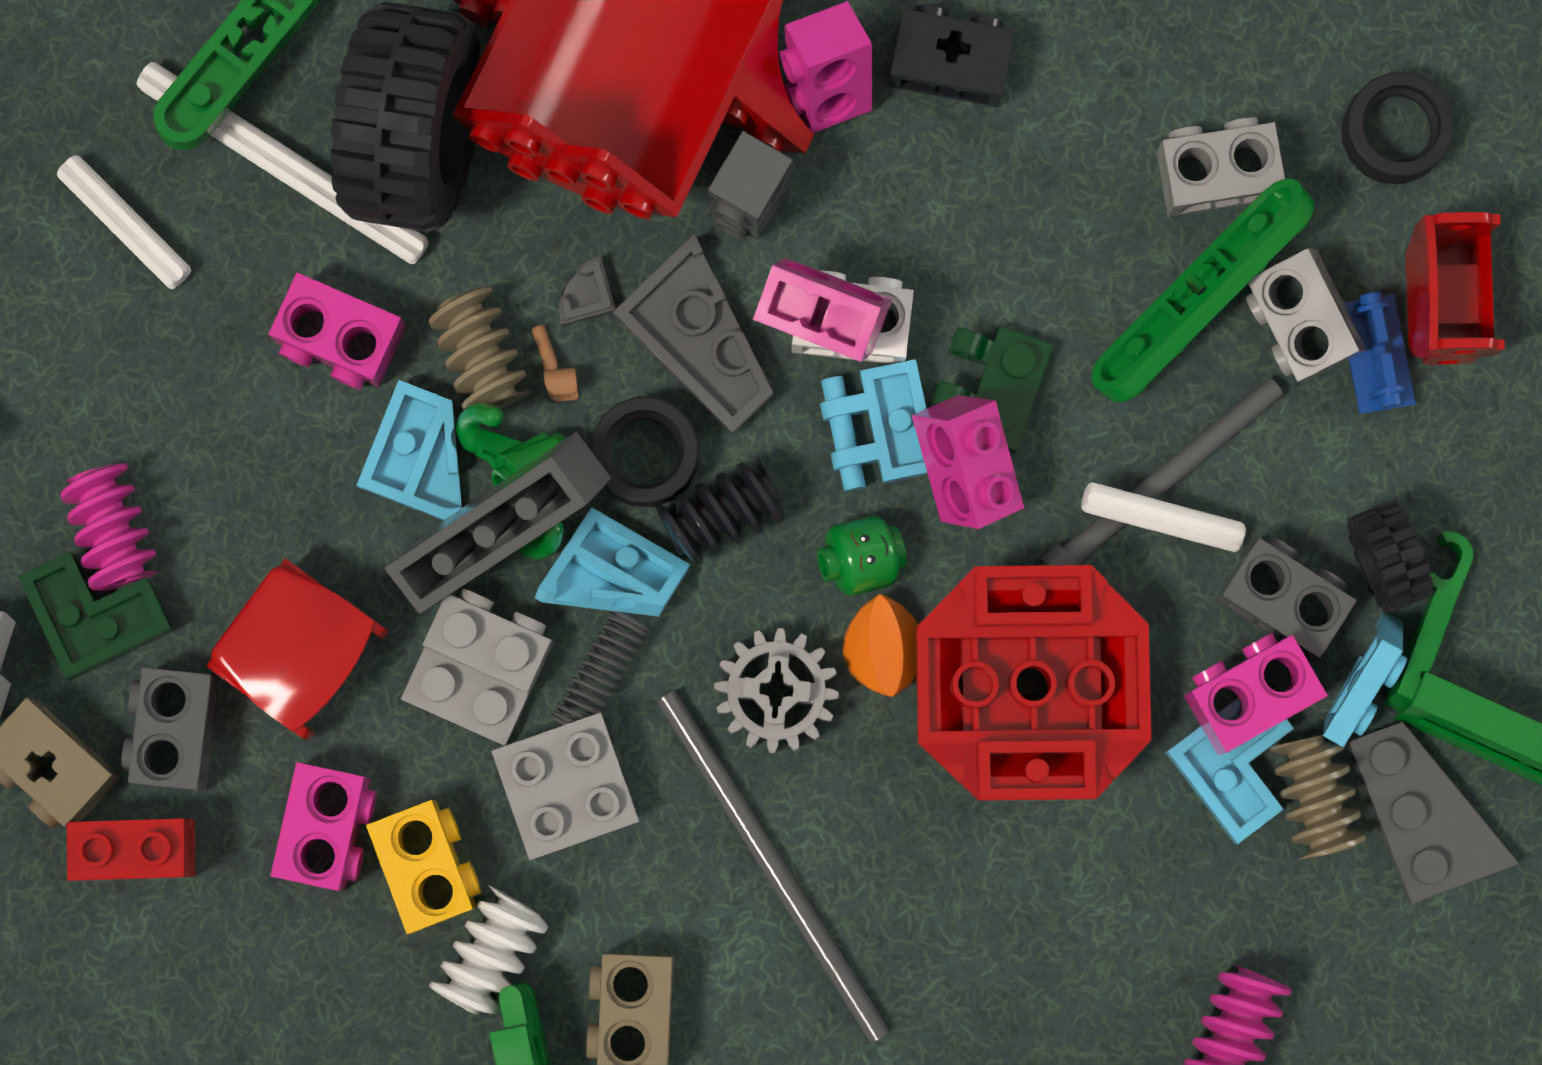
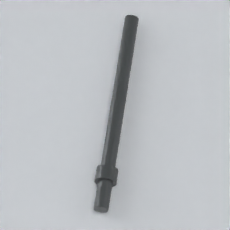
(1170, 472)

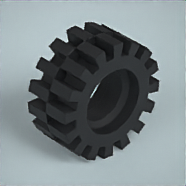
(1390, 556)

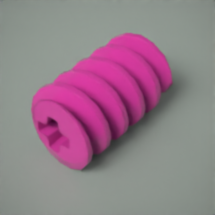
(107, 527)
(1239, 1019)

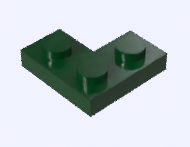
(86, 630)

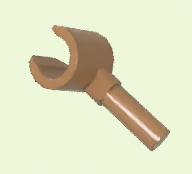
(561, 382)

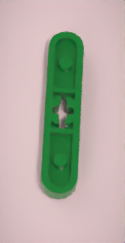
(219, 78)
(1224, 271)

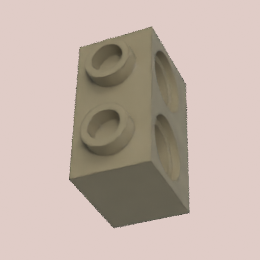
(648, 1014)

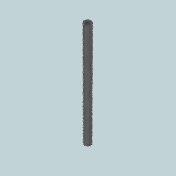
(773, 867)

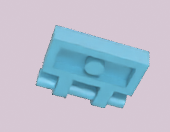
(890, 398)

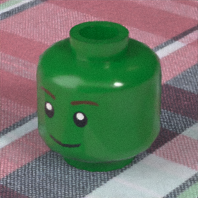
(862, 555)

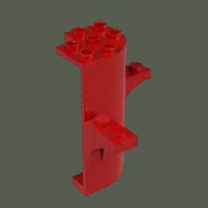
(625, 92)

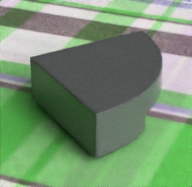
(586, 294)

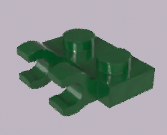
(1010, 375)

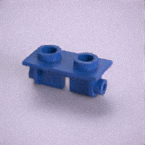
(1382, 372)

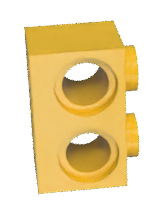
(409, 872)

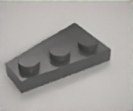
(696, 337)
(1423, 817)

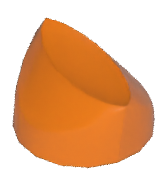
(882, 646)

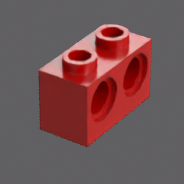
(130, 849)

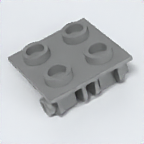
(565, 786)

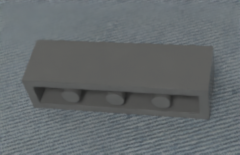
(498, 523)

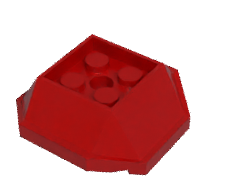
(1095, 672)

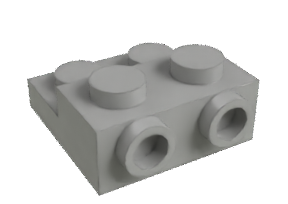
(478, 666)

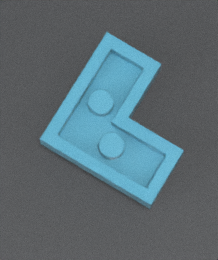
(1227, 780)

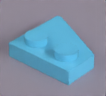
(416, 454)
(612, 570)
(1380, 665)

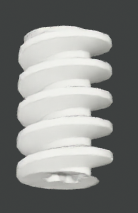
(490, 954)

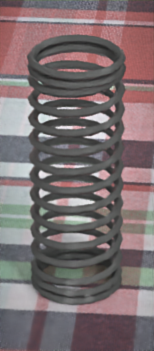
(613, 618)

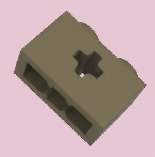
(81, 773)

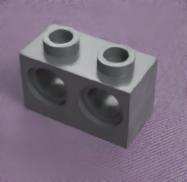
(749, 187)
(1280, 611)
(188, 731)

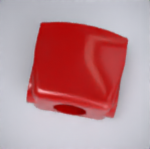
(1451, 288)
(292, 646)

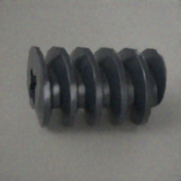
(721, 511)

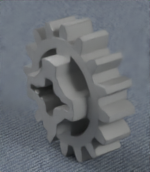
(803, 692)

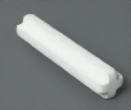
(123, 221)
(1163, 517)

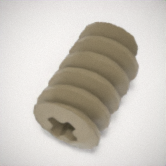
(477, 349)
(1318, 796)

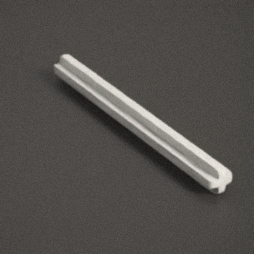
(290, 169)

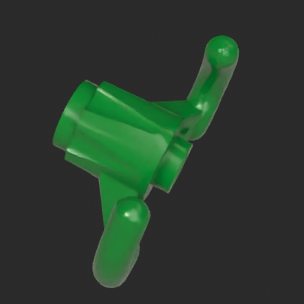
(506, 458)

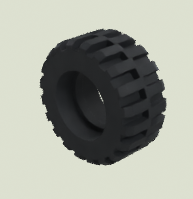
(393, 128)

